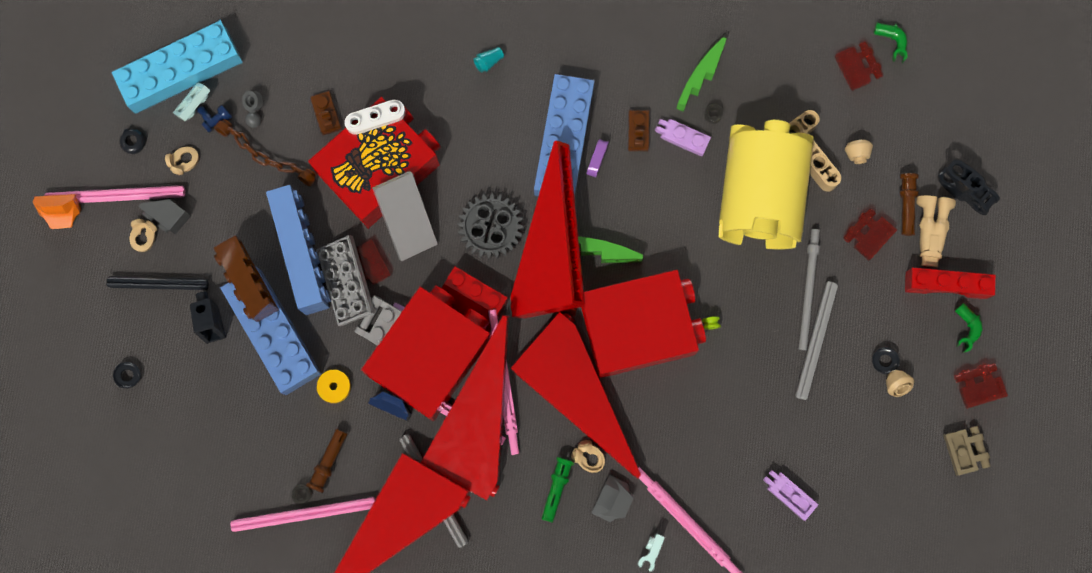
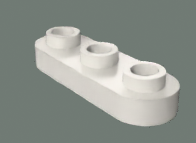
(384, 118)

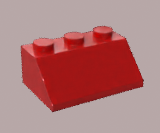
(473, 295)

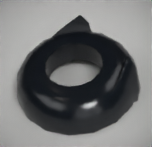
(138, 146)
(885, 351)
(120, 368)

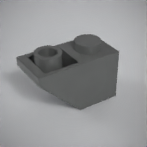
(167, 213)

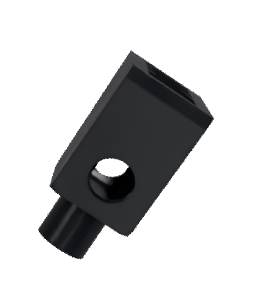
(206, 319)

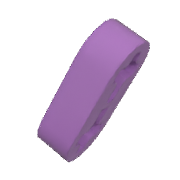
(597, 158)

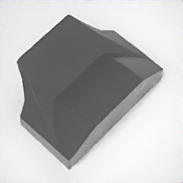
(613, 500)

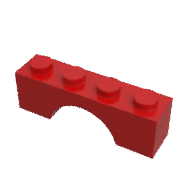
(942, 281)

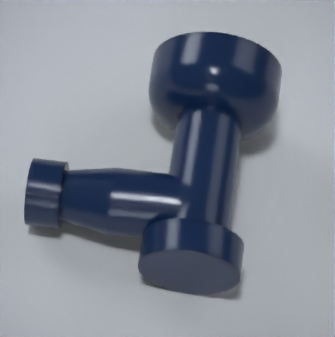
(210, 122)

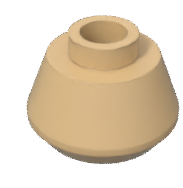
(859, 151)
(899, 383)

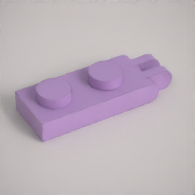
(683, 136)
(791, 495)

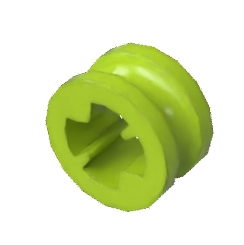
(711, 323)

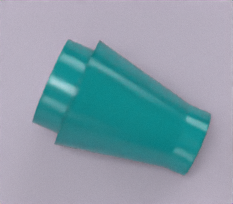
(486, 60)

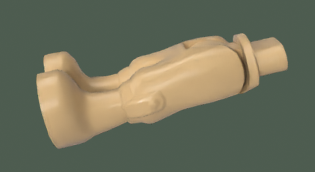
(933, 233)

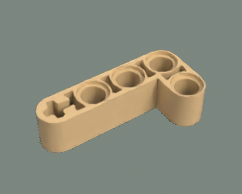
(800, 126)

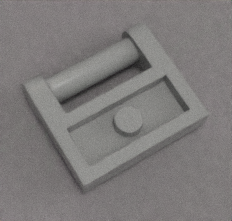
(383, 323)

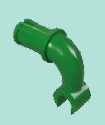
(895, 33)
(974, 323)

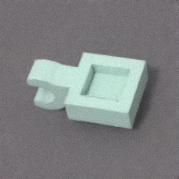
(654, 545)

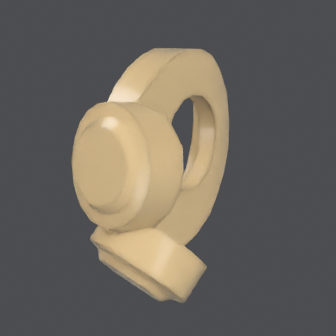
(172, 159)
(137, 226)
(586, 446)

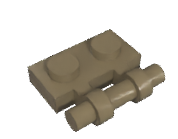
(961, 451)

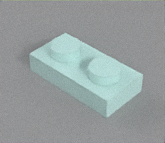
(195, 97)

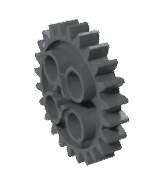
(473, 221)

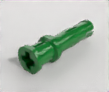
(556, 488)

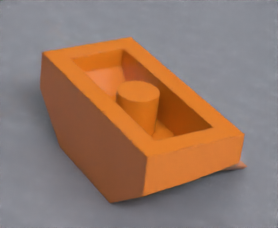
(58, 210)

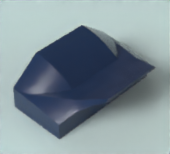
(391, 405)

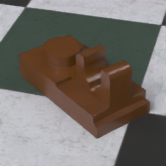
(325, 113)
(638, 130)

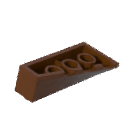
(245, 278)

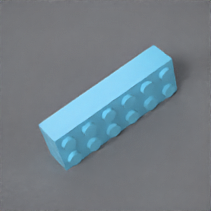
(177, 67)

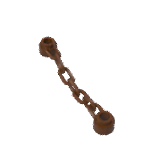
(225, 128)

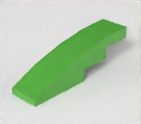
(704, 70)
(609, 251)

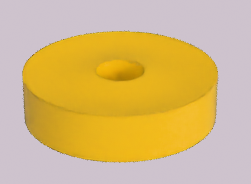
(324, 386)

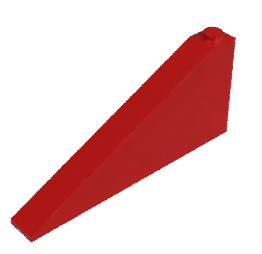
(550, 263)
(565, 377)
(471, 435)
(405, 510)

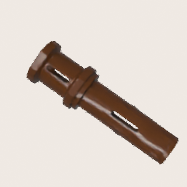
(908, 196)
(322, 470)

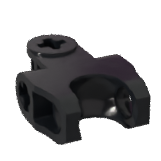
(969, 187)

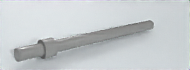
(813, 250)

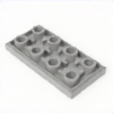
(405, 215)
(345, 281)

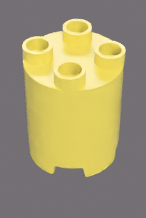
(766, 185)

